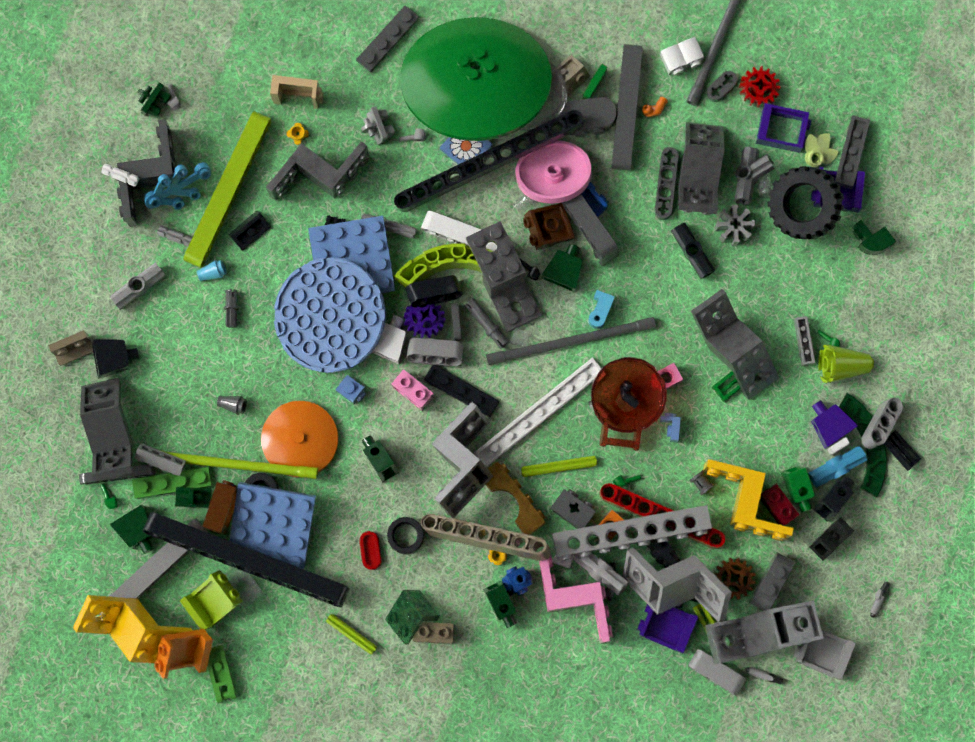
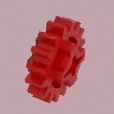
(766, 86)

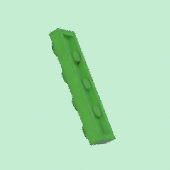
(168, 482)

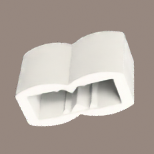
(681, 56)

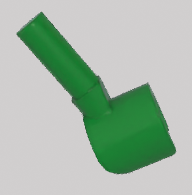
(833, 341)
(620, 481)
(109, 502)

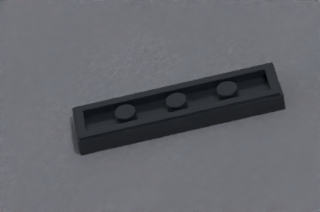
(460, 390)

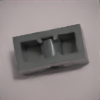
(562, 509)

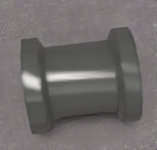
(701, 482)

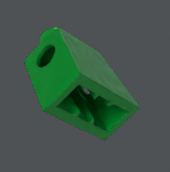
(794, 480)

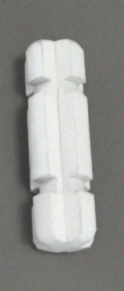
(120, 175)

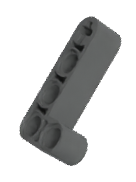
(592, 229)

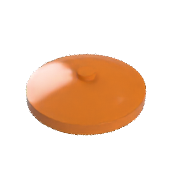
(300, 436)

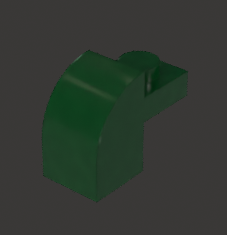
(872, 243)

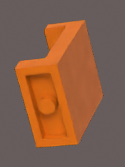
(183, 651)

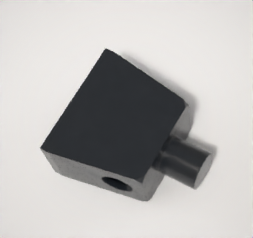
(112, 356)
(834, 499)

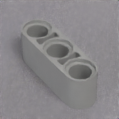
(434, 352)
(875, 426)
(718, 673)

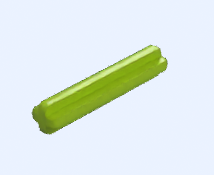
(352, 634)

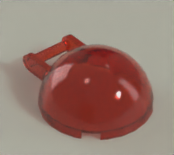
(616, 413)

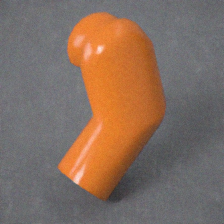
(655, 110)

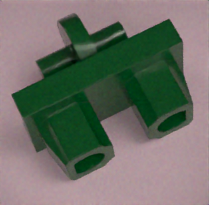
(158, 93)
(193, 497)

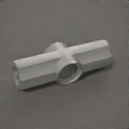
(127, 293)
(602, 572)

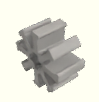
(727, 225)

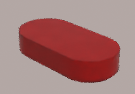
(370, 550)

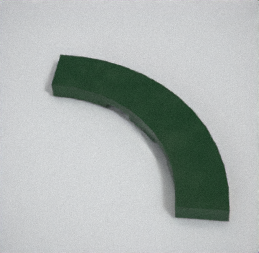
(875, 457)

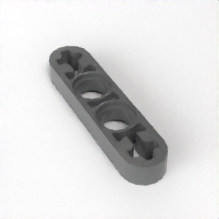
(666, 183)
(138, 471)

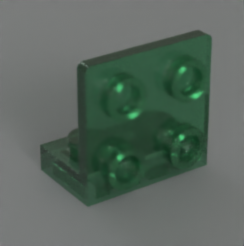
(409, 613)

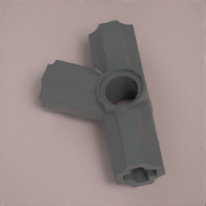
(749, 173)

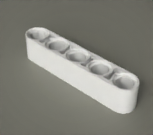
(451, 229)

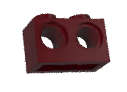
(778, 505)

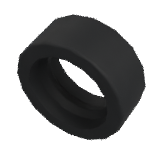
(401, 521)

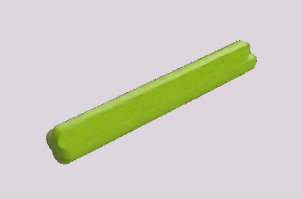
(558, 466)

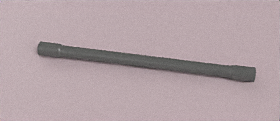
(697, 89)
(502, 356)

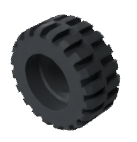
(781, 196)

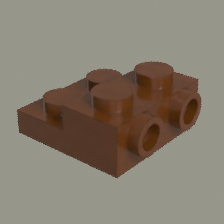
(548, 226)

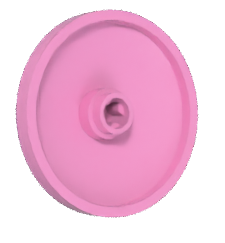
(554, 173)

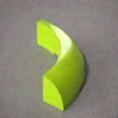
(437, 260)

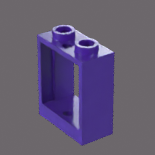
(770, 109)

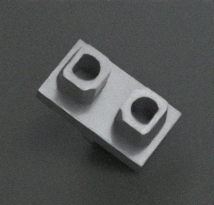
(375, 127)

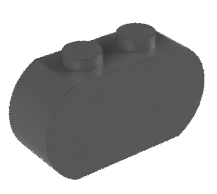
(597, 115)
(771, 582)

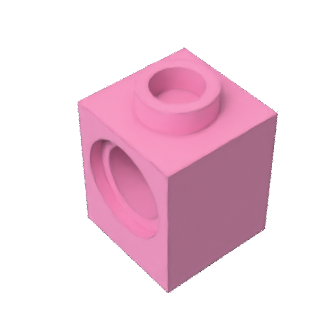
(673, 372)

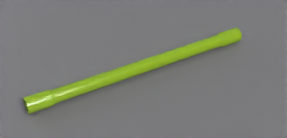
(301, 471)

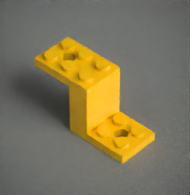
(747, 499)
(126, 623)

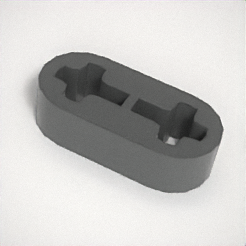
(719, 83)

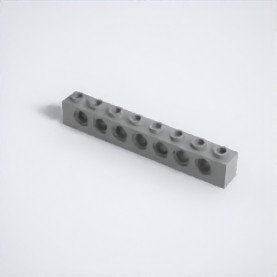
(698, 514)

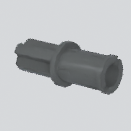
(231, 308)

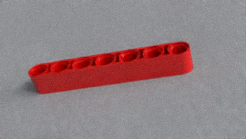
(654, 508)

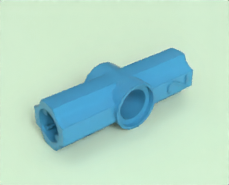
(837, 466)

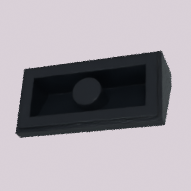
(249, 230)

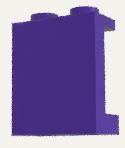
(852, 198)
(668, 628)

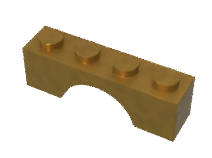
(529, 518)

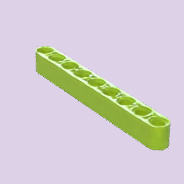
(226, 189)

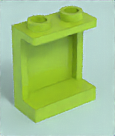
(211, 601)

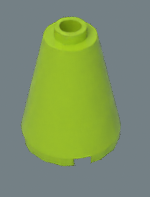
(842, 363)

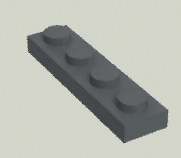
(387, 38)
(852, 152)

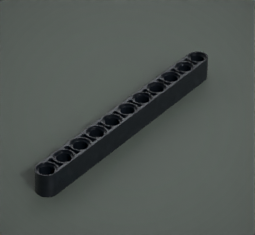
(495, 153)
(245, 559)

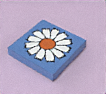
(464, 150)

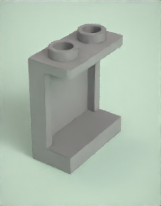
(826, 655)

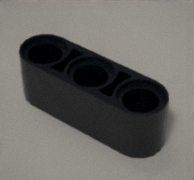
(433, 291)

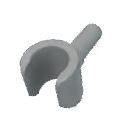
(173, 103)
(419, 136)

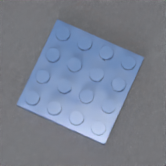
(358, 242)
(273, 522)

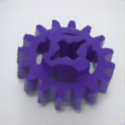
(431, 324)

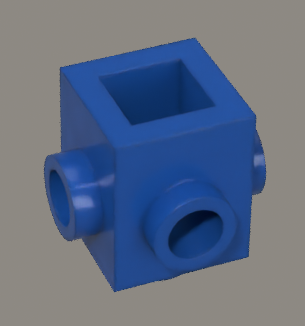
(512, 585)

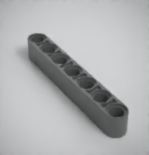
(626, 107)

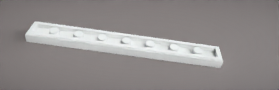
(538, 413)

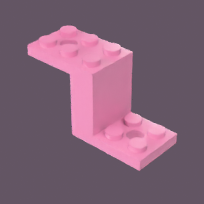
(576, 597)

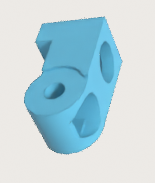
(598, 316)

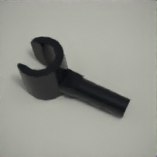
(534, 272)

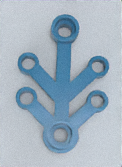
(158, 197)

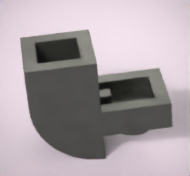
(831, 538)

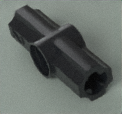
(686, 240)
(662, 551)

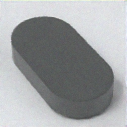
(456, 322)

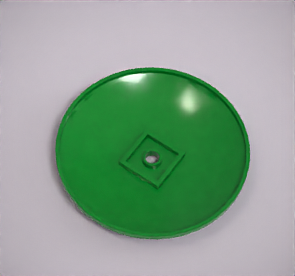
(472, 102)

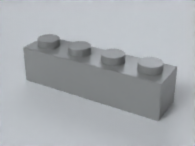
(804, 341)
(160, 459)

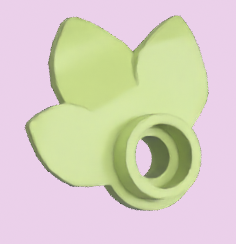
(820, 148)

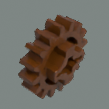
(729, 570)

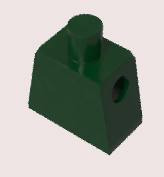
(564, 268)
(379, 458)
(130, 529)
(497, 596)

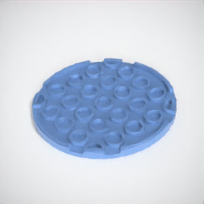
(329, 315)

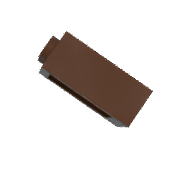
(221, 508)

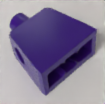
(831, 423)

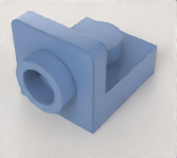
(351, 390)
(674, 428)

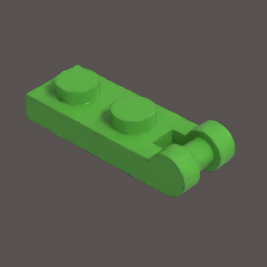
(220, 674)

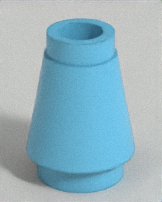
(212, 271)

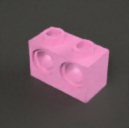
(412, 390)

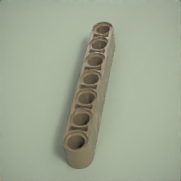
(492, 542)

